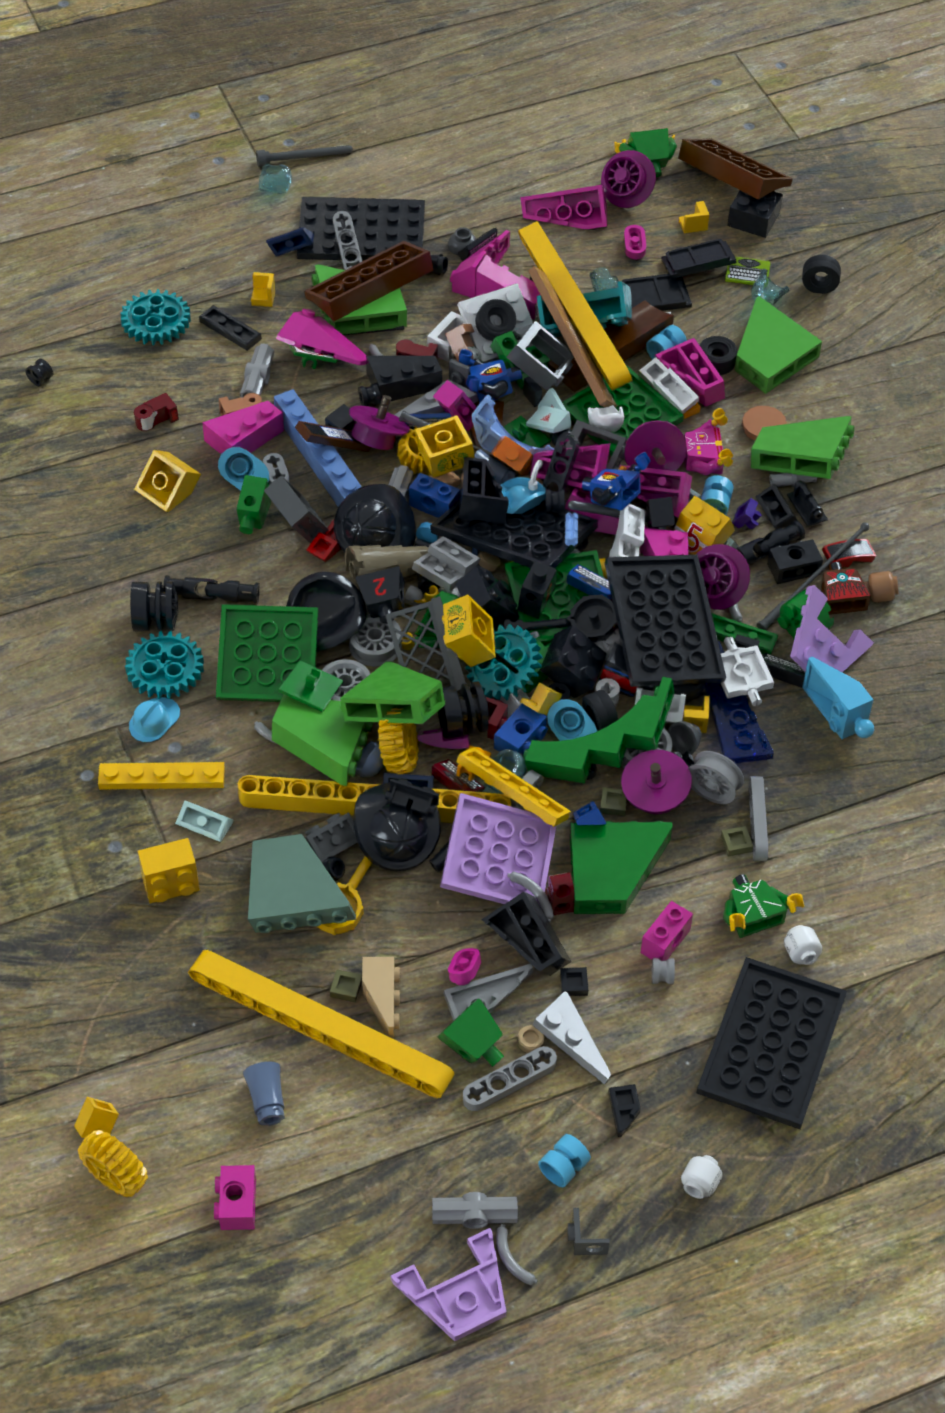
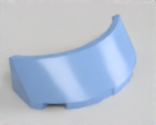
(490, 429)

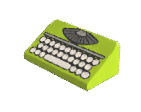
(746, 270)

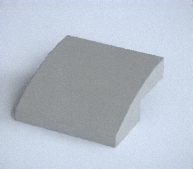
(445, 563)

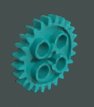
(155, 317)
(518, 644)
(164, 665)

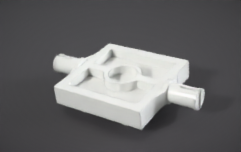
(745, 672)

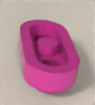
(635, 242)
(464, 966)

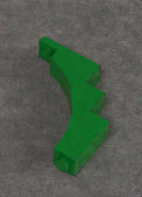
(636, 730)

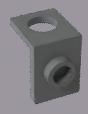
(458, 372)
(581, 1245)

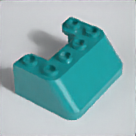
(608, 305)

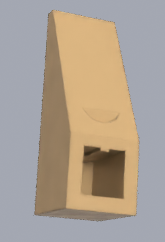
(379, 990)

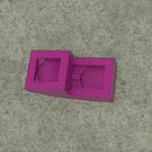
(436, 738)

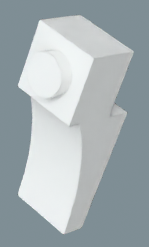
(669, 385)
(629, 532)

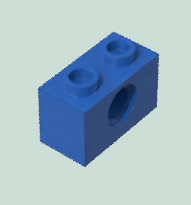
(432, 495)
(520, 730)

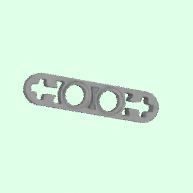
(346, 248)
(758, 818)
(507, 1075)

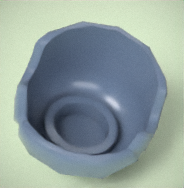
(370, 761)

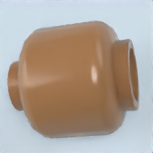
(882, 586)

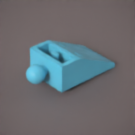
(839, 699)

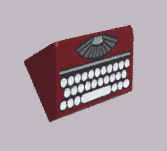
(446, 774)

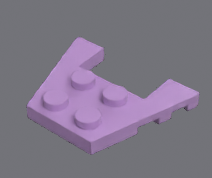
(817, 641)
(465, 1300)

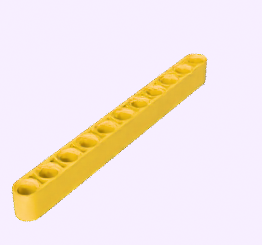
(576, 306)
(330, 796)
(322, 1024)

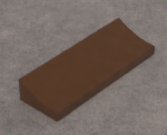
(732, 167)
(370, 279)
(627, 339)

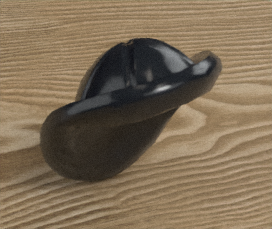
(374, 517)
(339, 606)
(394, 835)

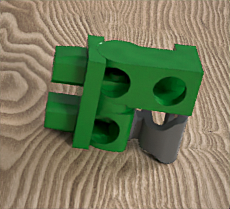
(505, 343)

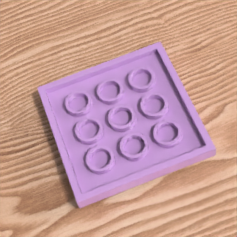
(489, 844)

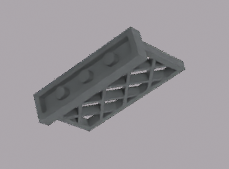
(450, 658)

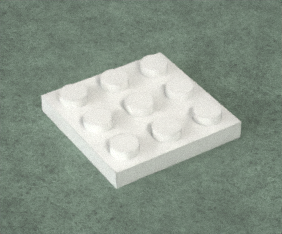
(470, 307)

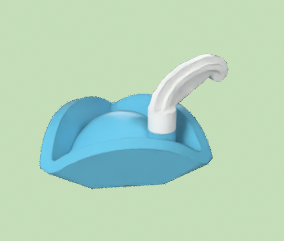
(524, 492)

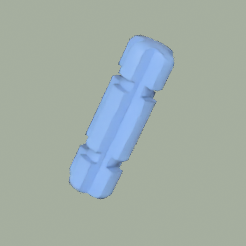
(571, 529)

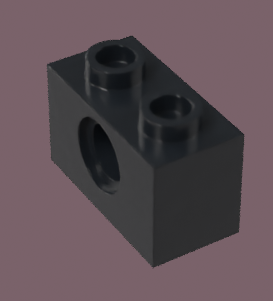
(794, 561)

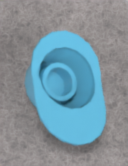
(237, 463)
(153, 719)
(569, 720)

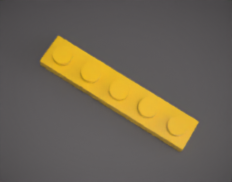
(161, 775)
(513, 787)

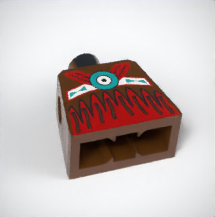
(844, 590)

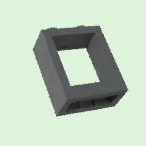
(547, 345)
(581, 429)
(295, 509)

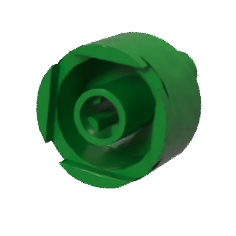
(791, 617)

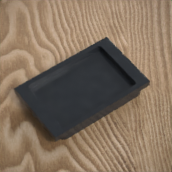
(698, 258)
(659, 292)

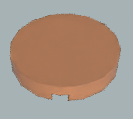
(761, 417)

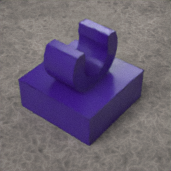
(747, 515)

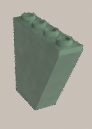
(292, 887)

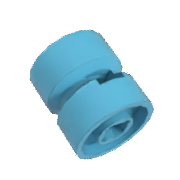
(664, 340)
(718, 492)
(563, 1161)

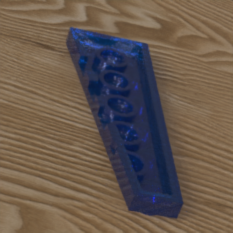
(737, 726)

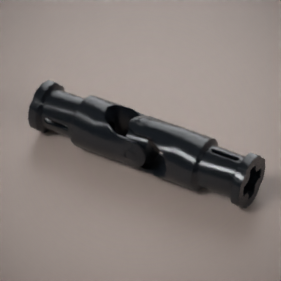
(776, 538)
(228, 590)

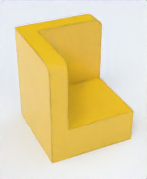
(696, 221)
(263, 289)
(542, 699)
(698, 715)
(95, 1116)

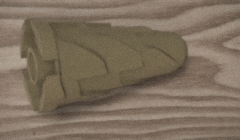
(373, 558)

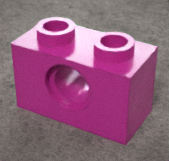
(456, 402)
(666, 932)
(236, 1213)

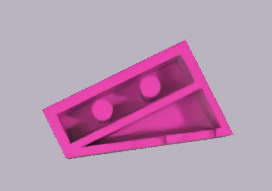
(663, 484)
(664, 542)

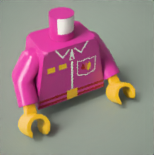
(705, 447)

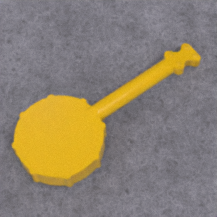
(354, 899)

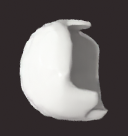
(606, 418)

